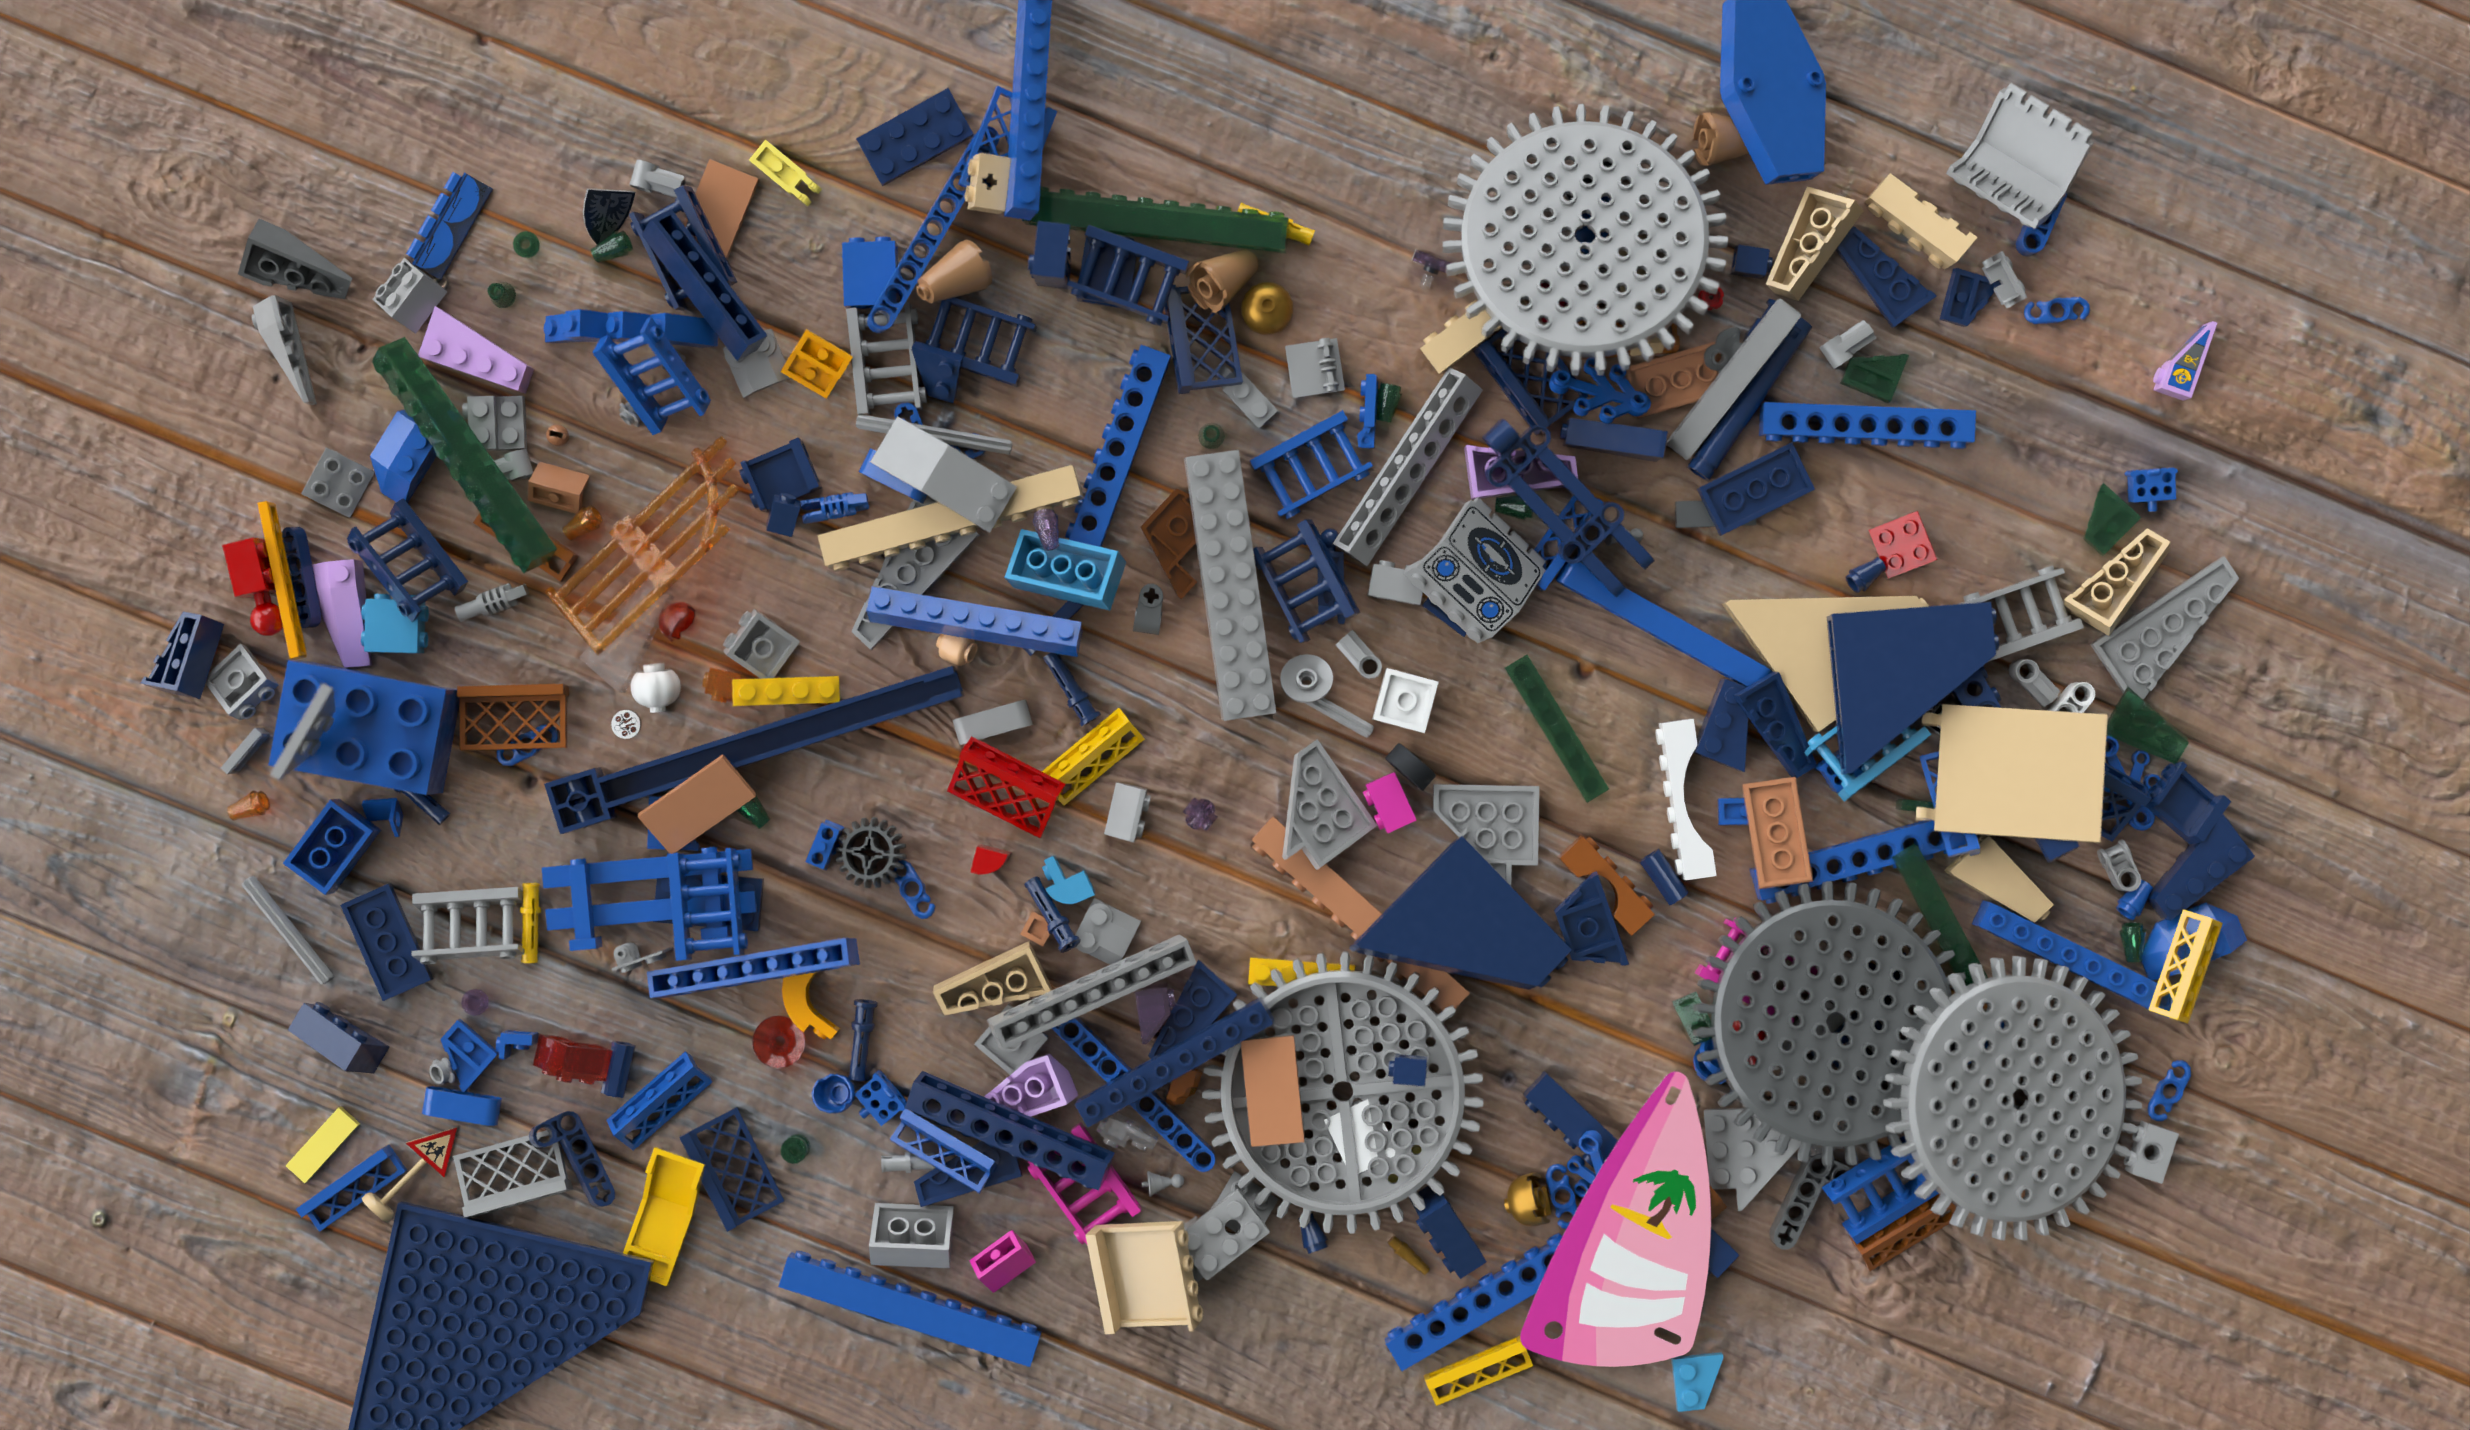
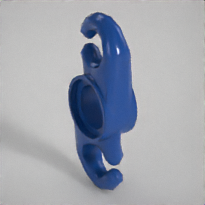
(2046, 316)
(519, 754)
(913, 902)
(2180, 1084)
(1554, 1186)

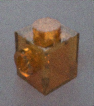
(719, 683)

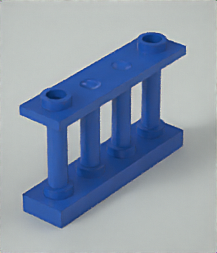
(632, 387)
(1289, 452)
(684, 919)
(1883, 1210)

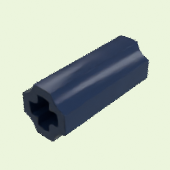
(1664, 877)
(618, 1069)

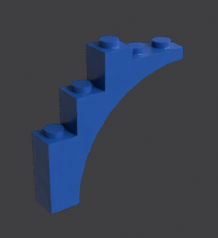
(622, 325)

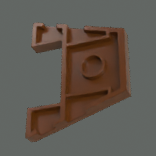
(1171, 537)

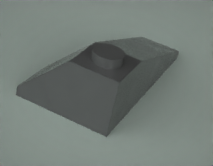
(282, 259)

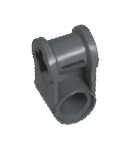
(1148, 614)

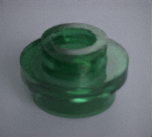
(534, 246)

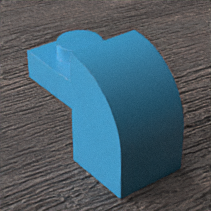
(1070, 889)

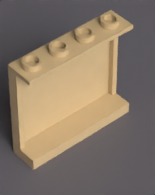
(1144, 1275)

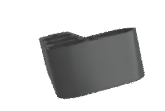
(1804, 1201)

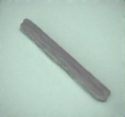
(947, 436)

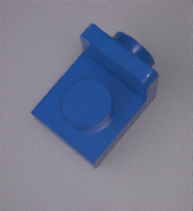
(519, 1039)

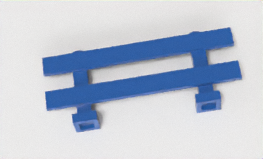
(585, 916)

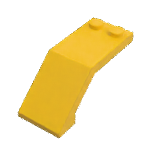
(665, 1212)

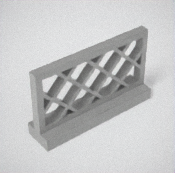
(510, 1196)

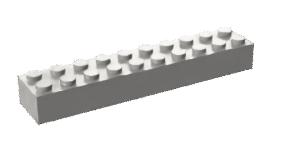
(1230, 585)

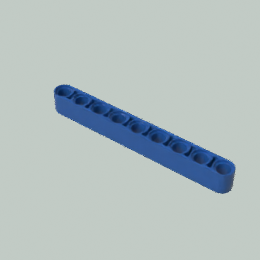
(925, 240)
(1664, 626)
(1151, 1115)

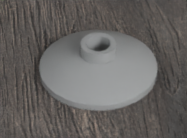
(1306, 668)

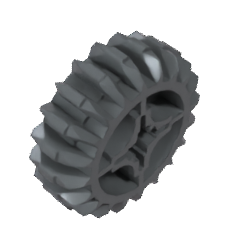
(872, 840)

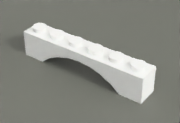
(1678, 744)

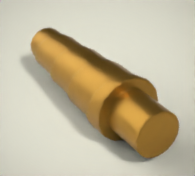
(1408, 1255)

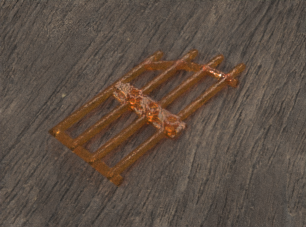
(643, 551)

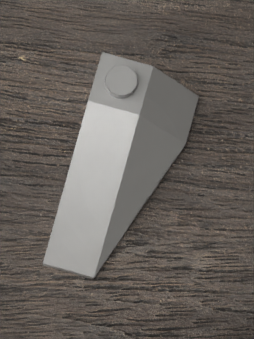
(279, 329)

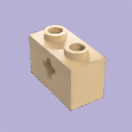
(996, 171)

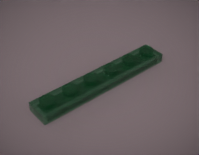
(1556, 728)
(1936, 909)

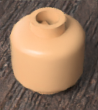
(956, 649)

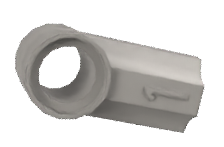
(651, 178)
(1844, 346)
(515, 465)
(1357, 653)
(2035, 682)

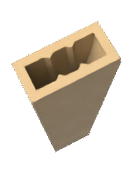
(2000, 880)

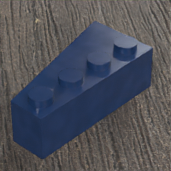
(2200, 870)

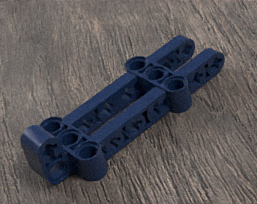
(1503, 441)

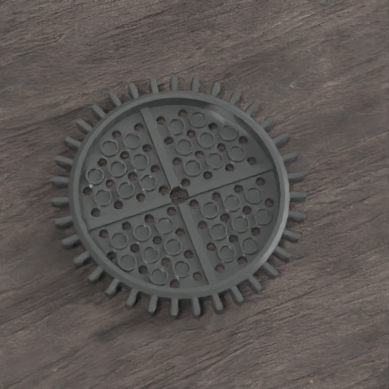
(1735, 1047)

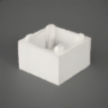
(1405, 700)

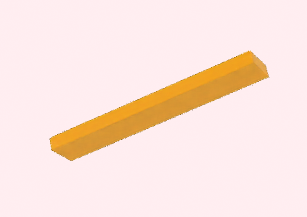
(282, 580)

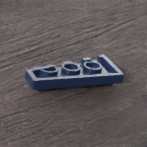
(1882, 278)
(1775, 719)
(1198, 1007)
(938, 1186)

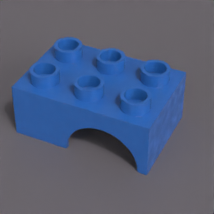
(381, 729)

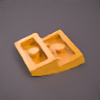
(816, 363)

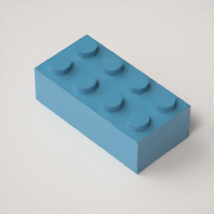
(1069, 572)

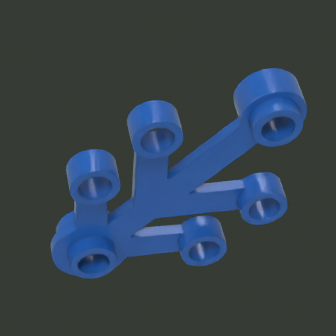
(1603, 393)
(2136, 773)
(1593, 1149)

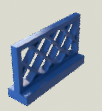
(1048, 121)

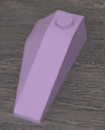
(341, 598)

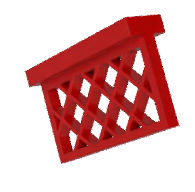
(1012, 773)

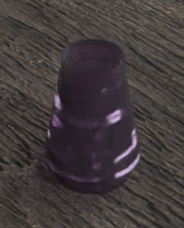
(1047, 528)

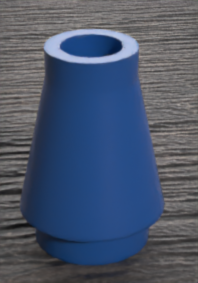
(2133, 902)

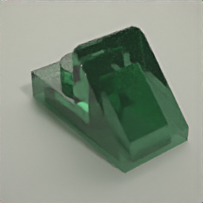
(1691, 1019)

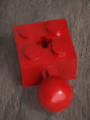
(253, 578)

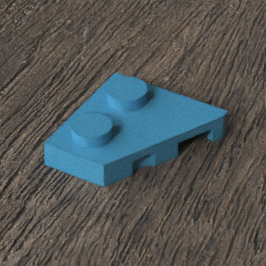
(1694, 1379)

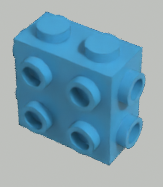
(391, 631)

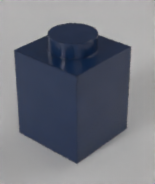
(1751, 262)
(783, 514)
(1408, 1070)

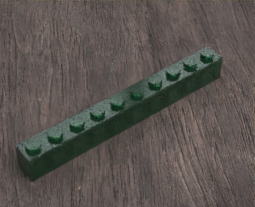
(1165, 220)
(463, 455)

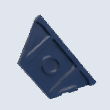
(1590, 924)

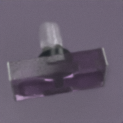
(1431, 264)

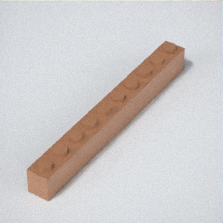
(1350, 909)

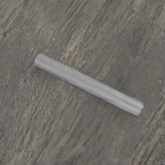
(287, 930)

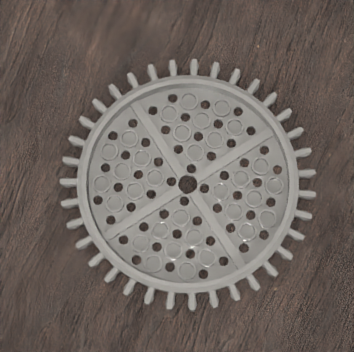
(1562, 333)
(1924, 1087)
(1435, 1140)

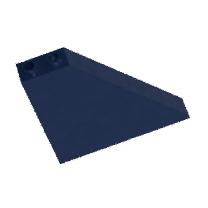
(1899, 666)
(1466, 924)

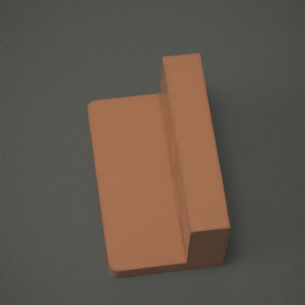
(557, 487)

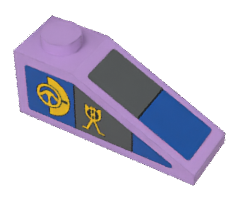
(2181, 371)

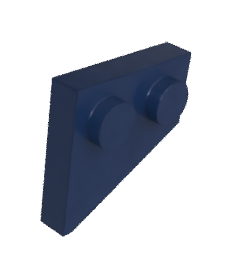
(1966, 296)
(938, 370)

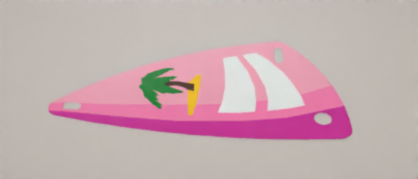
(1633, 1246)

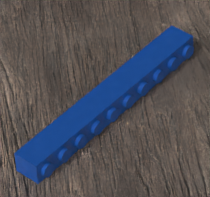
(1028, 108)
(910, 1308)

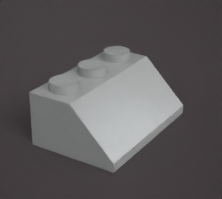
(911, 1235)

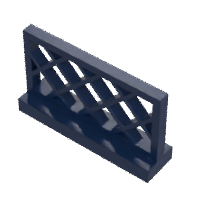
(1181, 346)
(1516, 390)
(2126, 789)
(711, 1180)

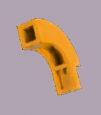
(800, 1009)

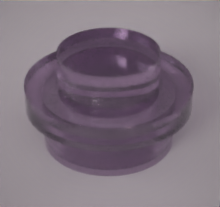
(474, 1002)

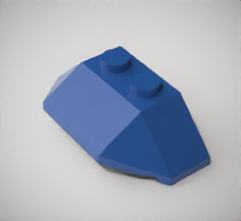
(401, 458)
(2163, 932)

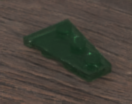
(2144, 728)

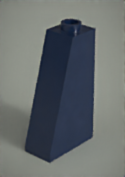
(1614, 439)

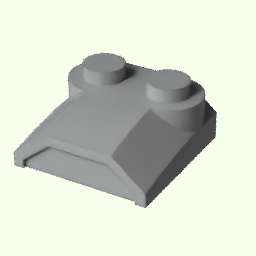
(759, 368)
(1106, 932)

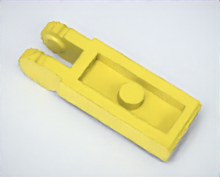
(782, 171)

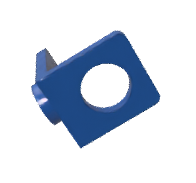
(385, 809)

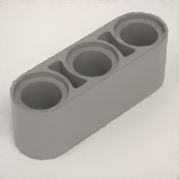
(993, 722)

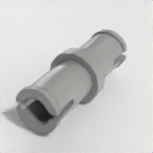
(904, 1163)

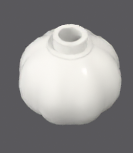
(655, 687)

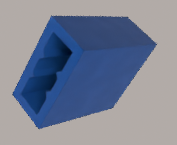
(868, 270)

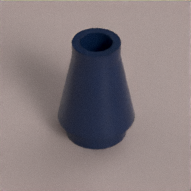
(1863, 576)
(1313, 1236)

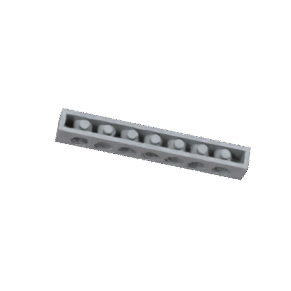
(1408, 466)
(1091, 991)

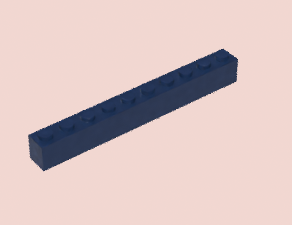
(1573, 1120)

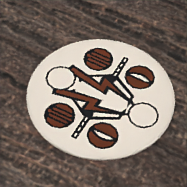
(625, 724)

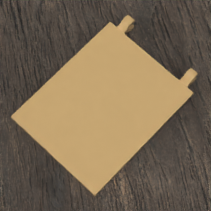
(2019, 773)

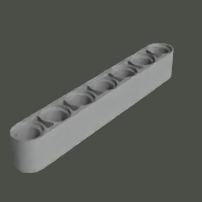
(1733, 378)

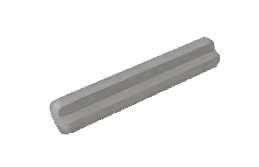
(1343, 717)

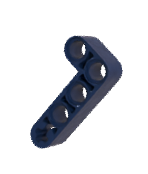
(578, 1162)

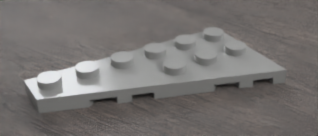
(912, 573)
(2155, 636)

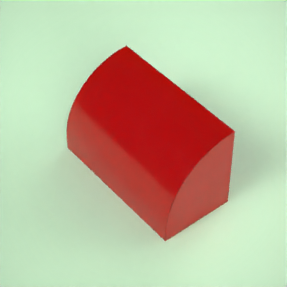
(988, 859)

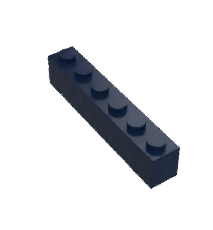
(704, 284)

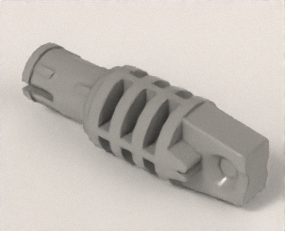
(491, 601)

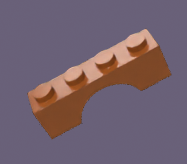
(1629, 909)

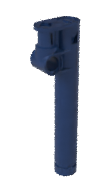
(1744, 407)

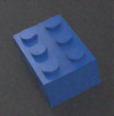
(332, 846)

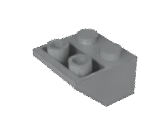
(409, 295)
(1126, 812)

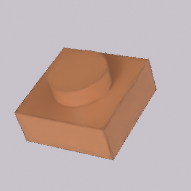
(1036, 929)

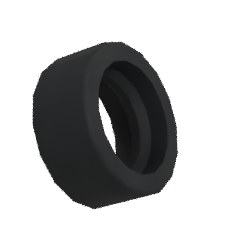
(1410, 766)

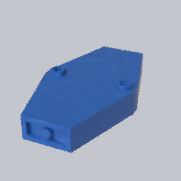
(1773, 89)

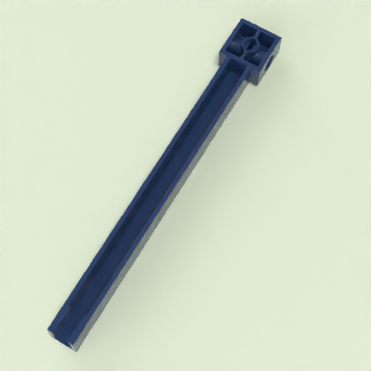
(591, 796)

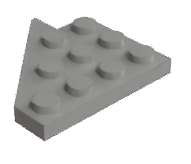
(1322, 809)
(1495, 820)
(1738, 1159)

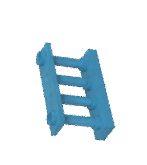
(1870, 768)

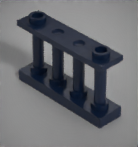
(697, 226)
(1123, 249)
(981, 364)
(418, 538)
(1320, 559)

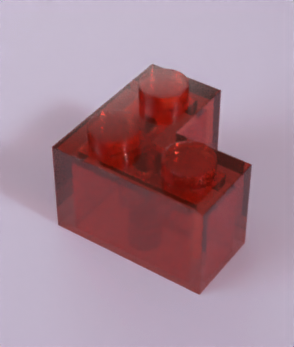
(572, 1059)

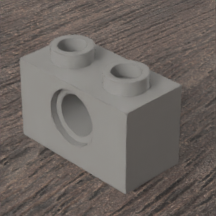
(2156, 1165)

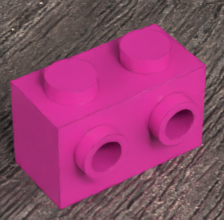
(1389, 803)
(1002, 1261)

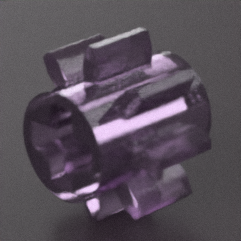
(1200, 814)

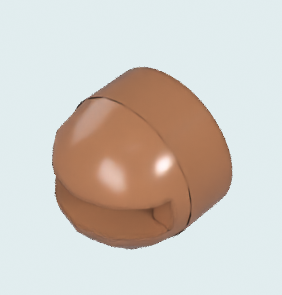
(555, 440)

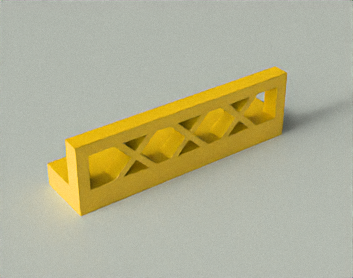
(1088, 754)
(2195, 967)
(1475, 1364)

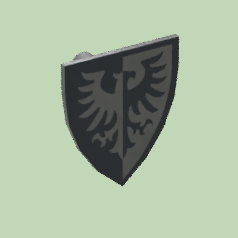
(606, 211)

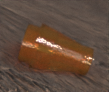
(583, 522)
(249, 806)

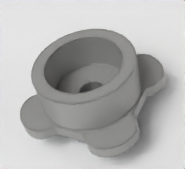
(629, 415)
(442, 1071)

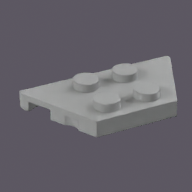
(306, 736)

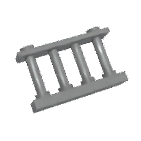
(863, 375)
(2039, 632)
(455, 903)

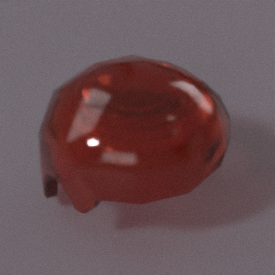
(676, 619)

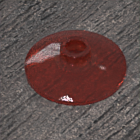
(769, 1051)

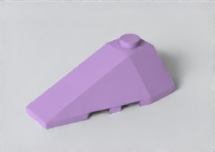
(1035, 1087)

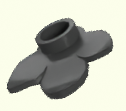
(1727, 345)

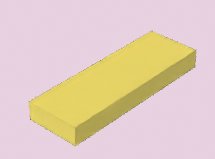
(322, 1144)

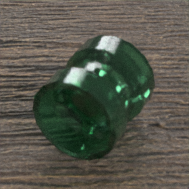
(798, 1145)

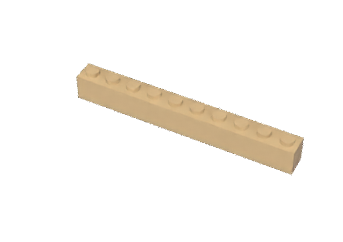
(939, 522)

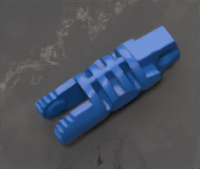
(834, 506)

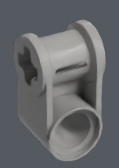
(2118, 865)

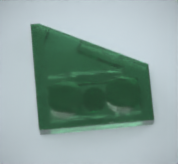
(1875, 375)
(2108, 520)

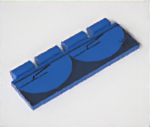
(452, 226)

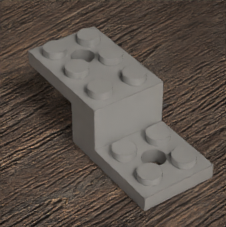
(1212, 1244)

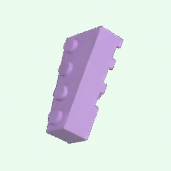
(465, 350)

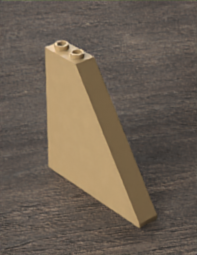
(1795, 643)

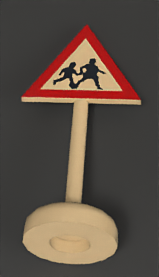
(434, 1150)

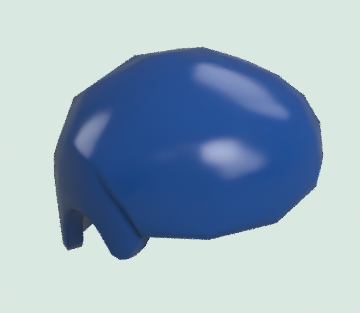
(833, 1093)

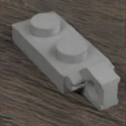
(1248, 399)

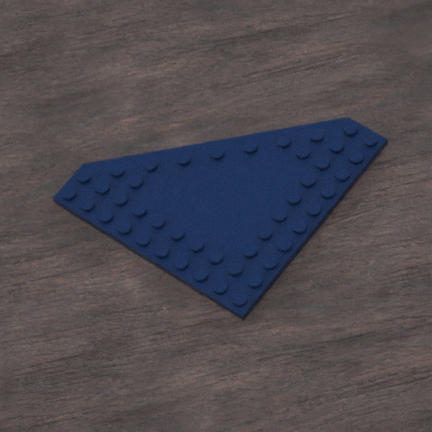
(480, 1315)

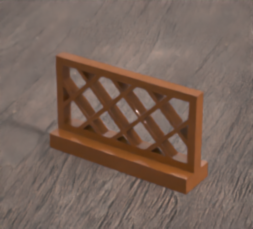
(513, 693)

